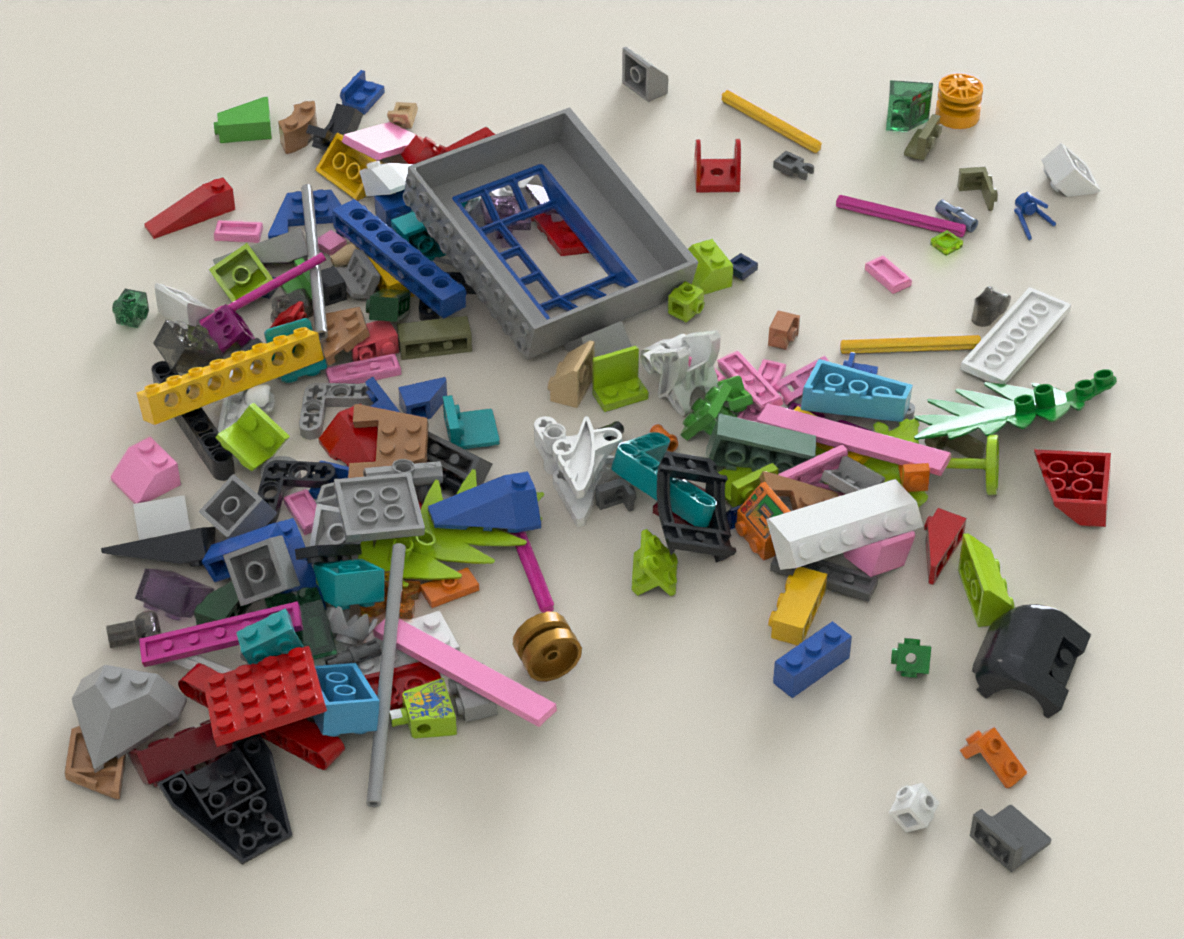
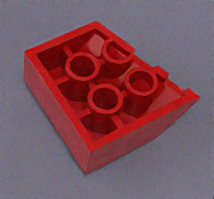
(1077, 483)

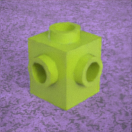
(686, 301)

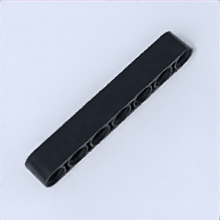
(199, 431)

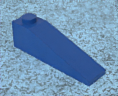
(499, 503)

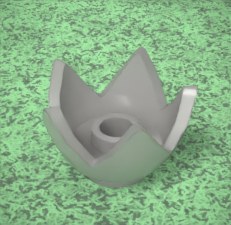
(352, 630)

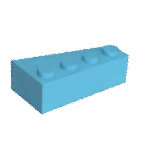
(855, 393)

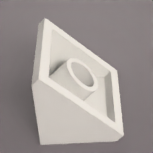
(180, 306)
(161, 517)
(328, 527)

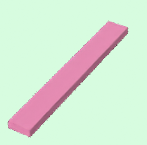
(856, 439)
(471, 673)

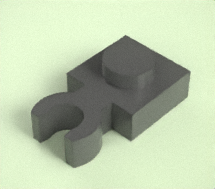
(791, 163)

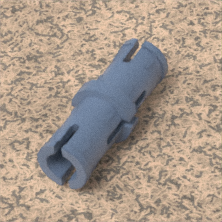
(945, 209)

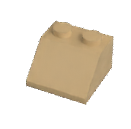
(573, 376)

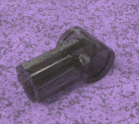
(130, 632)

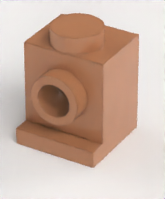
(783, 329)

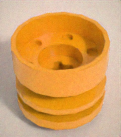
(959, 101)

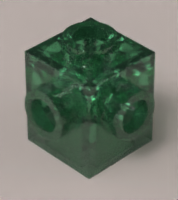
(131, 308)

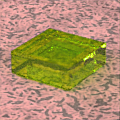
(946, 242)

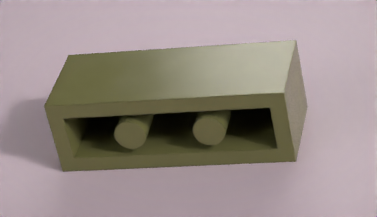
(434, 337)

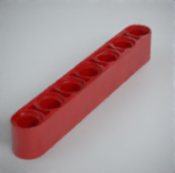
(298, 738)

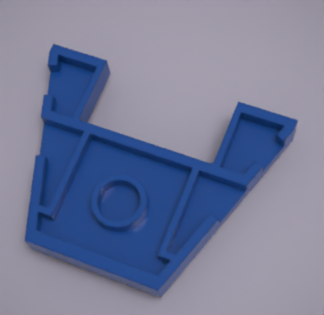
(292, 212)

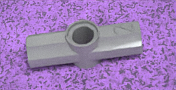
(421, 472)

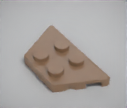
(345, 331)
(80, 768)

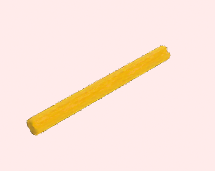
(771, 121)
(909, 344)

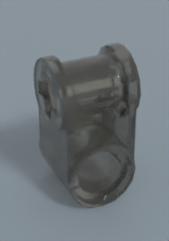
(287, 300)
(989, 306)

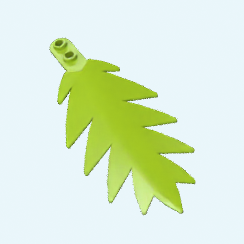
(439, 543)

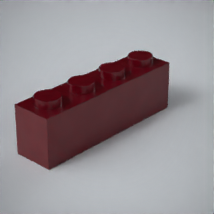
(181, 752)

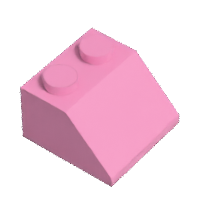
(146, 472)

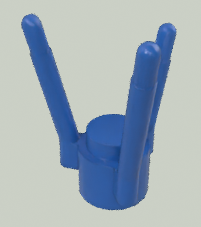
(1027, 205)

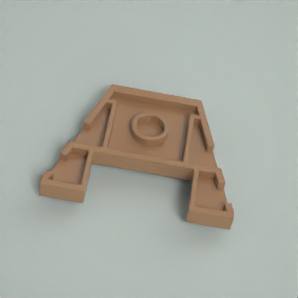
(398, 437)
(800, 493)

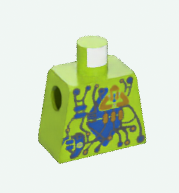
(426, 711)

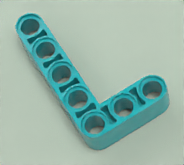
(638, 464)

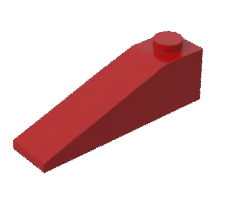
(198, 206)
(349, 443)

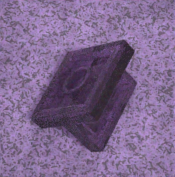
(505, 207)

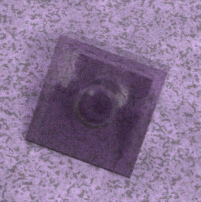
(171, 593)

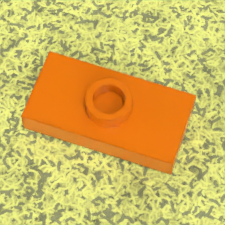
(443, 591)

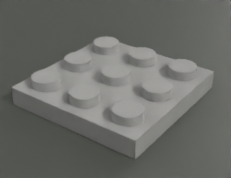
(378, 507)

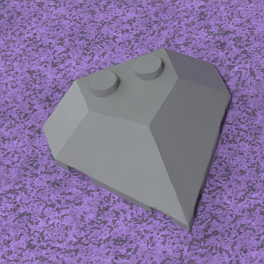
(123, 710)

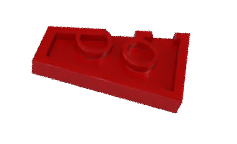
(404, 678)

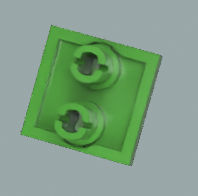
(706, 411)

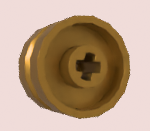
(547, 646)

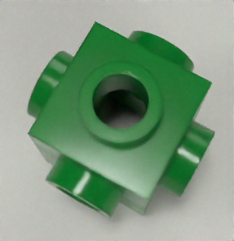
(922, 657)

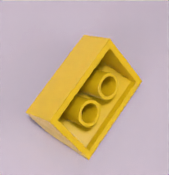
(342, 167)

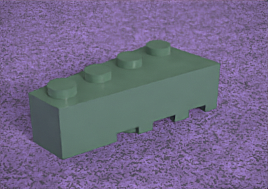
(756, 445)

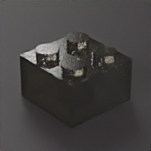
(186, 346)

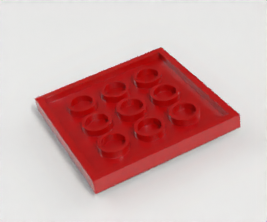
(263, 695)

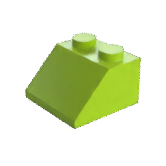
(713, 268)
(240, 273)

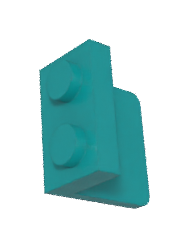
(287, 329)
(268, 637)

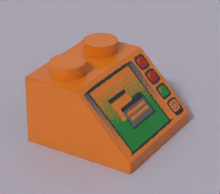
(752, 519)

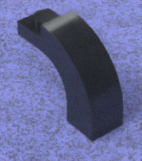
(343, 121)

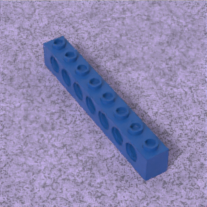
(399, 258)

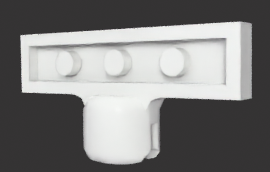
(236, 404)

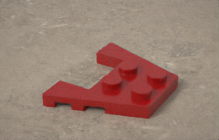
(559, 235)

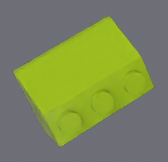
(983, 581)

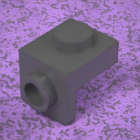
(615, 493)

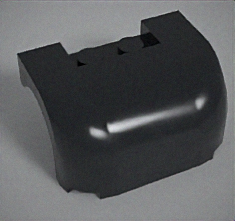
(1032, 653)

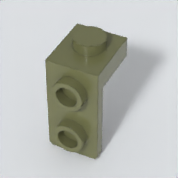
(978, 179)
(965, 445)

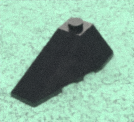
(178, 547)

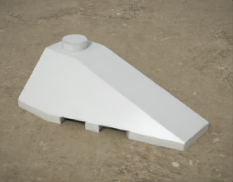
(383, 178)

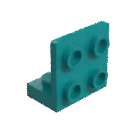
(469, 428)

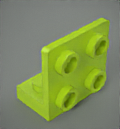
(617, 380)
(253, 438)

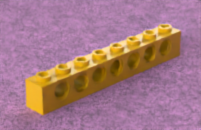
(306, 352)

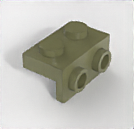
(924, 139)

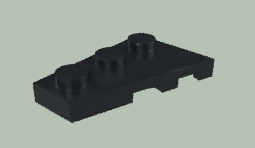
(328, 553)

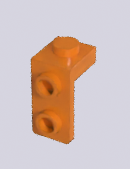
(914, 476)
(996, 754)

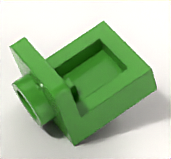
(738, 398)

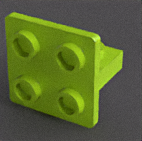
(653, 566)

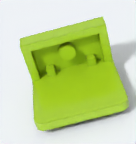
(743, 482)

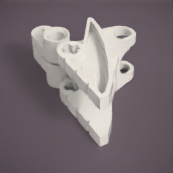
(671, 360)
(576, 459)

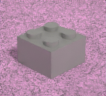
(237, 509)
(261, 570)

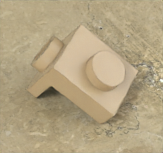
(403, 114)

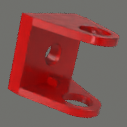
(727, 169)

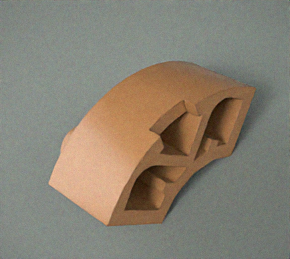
(294, 127)

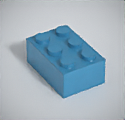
(348, 700)

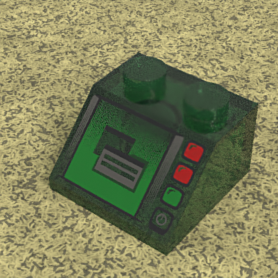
(908, 105)

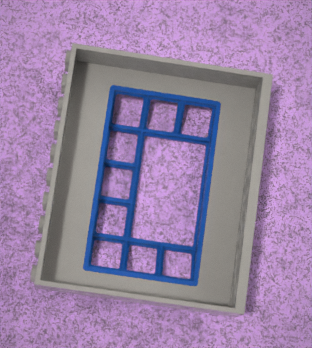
(590, 197)

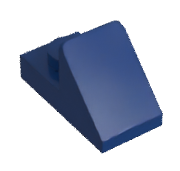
(378, 396)

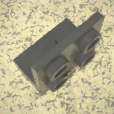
(1008, 836)

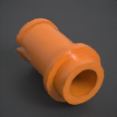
(673, 439)

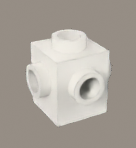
(914, 807)

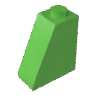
(244, 122)

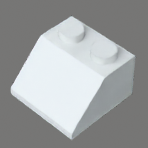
(1068, 172)

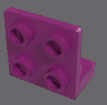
(227, 328)

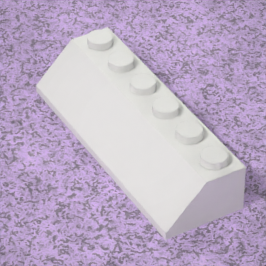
(843, 524)

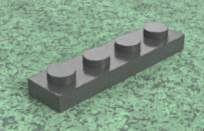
(838, 578)

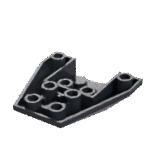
(234, 800)

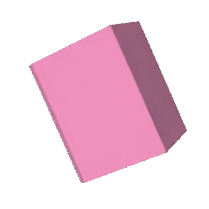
(882, 555)

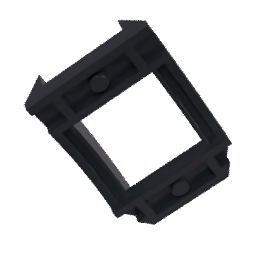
(709, 540)

